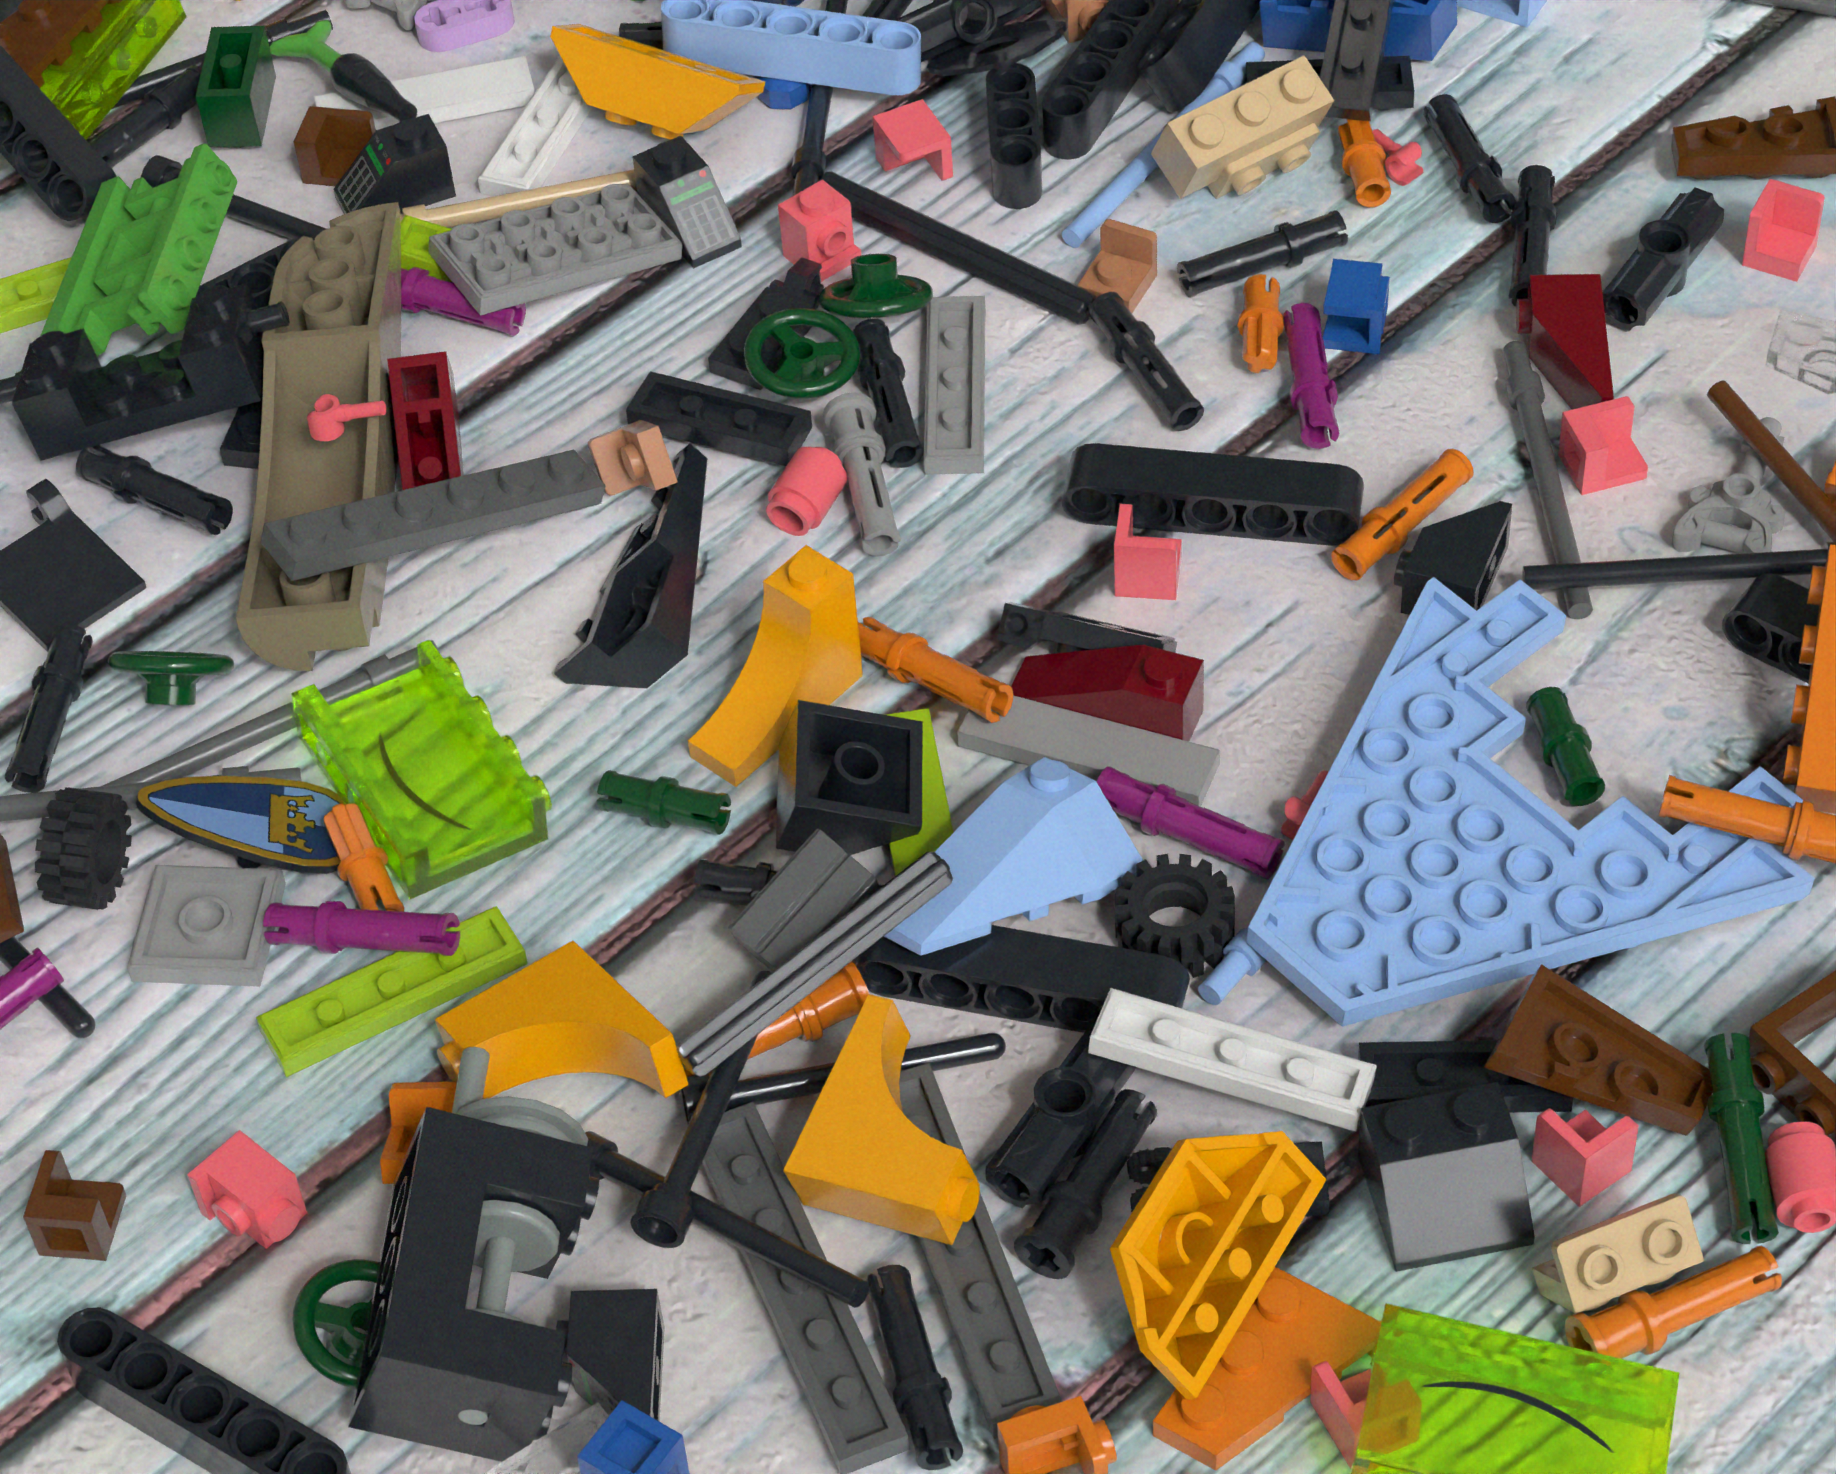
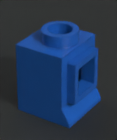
(1355, 306)

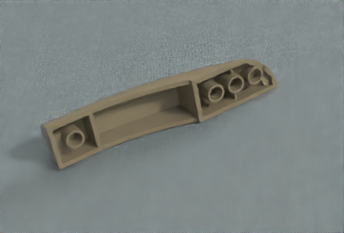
(340, 333)

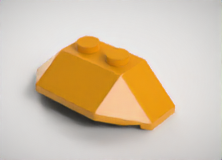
(650, 83)
(1208, 1245)

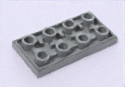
(554, 248)

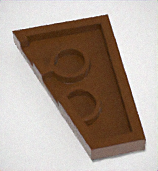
(1760, 148)
(1599, 1056)

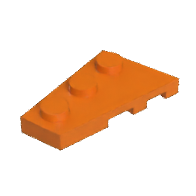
(1265, 1369)

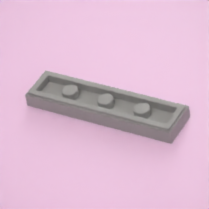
(955, 385)
(1092, 744)

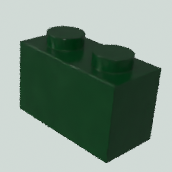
(236, 86)

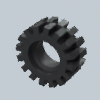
(83, 848)
(1176, 887)

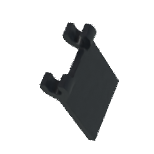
(61, 571)

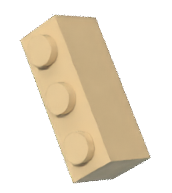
(1210, 137)

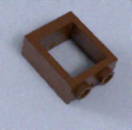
(1783, 1069)

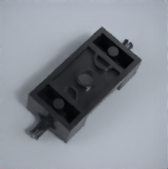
(78, 404)

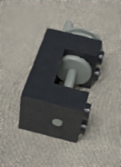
(491, 1190)

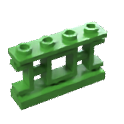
(175, 223)

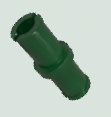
(1565, 746)
(664, 802)

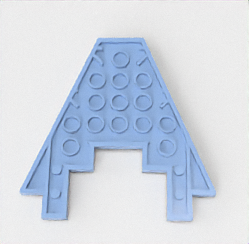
(1450, 875)

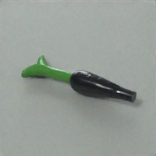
(349, 73)

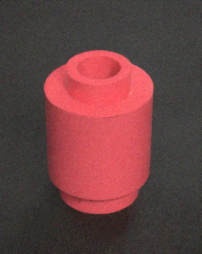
(806, 490)
(1802, 1176)

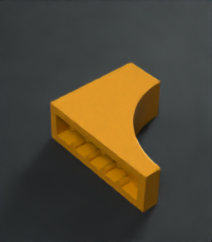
(801, 652)
(557, 1021)
(866, 1155)

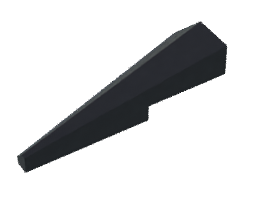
(649, 592)

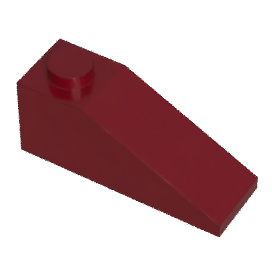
(1568, 335)
(425, 418)
(1120, 684)

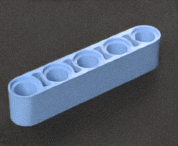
(795, 44)

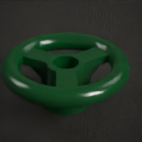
(875, 290)
(803, 360)
(170, 675)
(344, 1344)

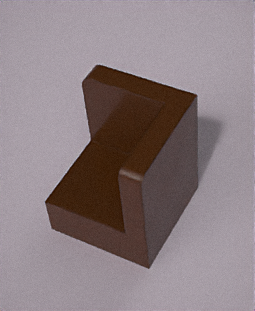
(331, 142)
(72, 1215)

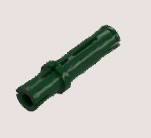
(1737, 1112)

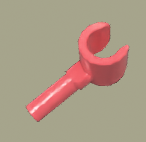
(1401, 159)
(329, 416)
(1297, 808)

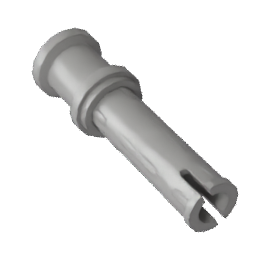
(861, 457)

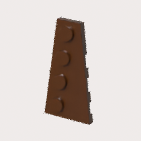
(43, 29)

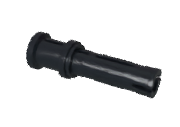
(1074, 1205)

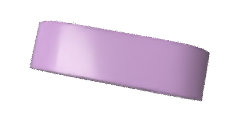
(459, 23)

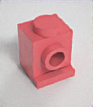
(818, 228)
(248, 1191)

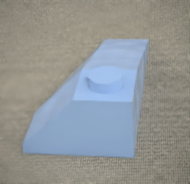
(1024, 848)

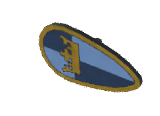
(249, 818)

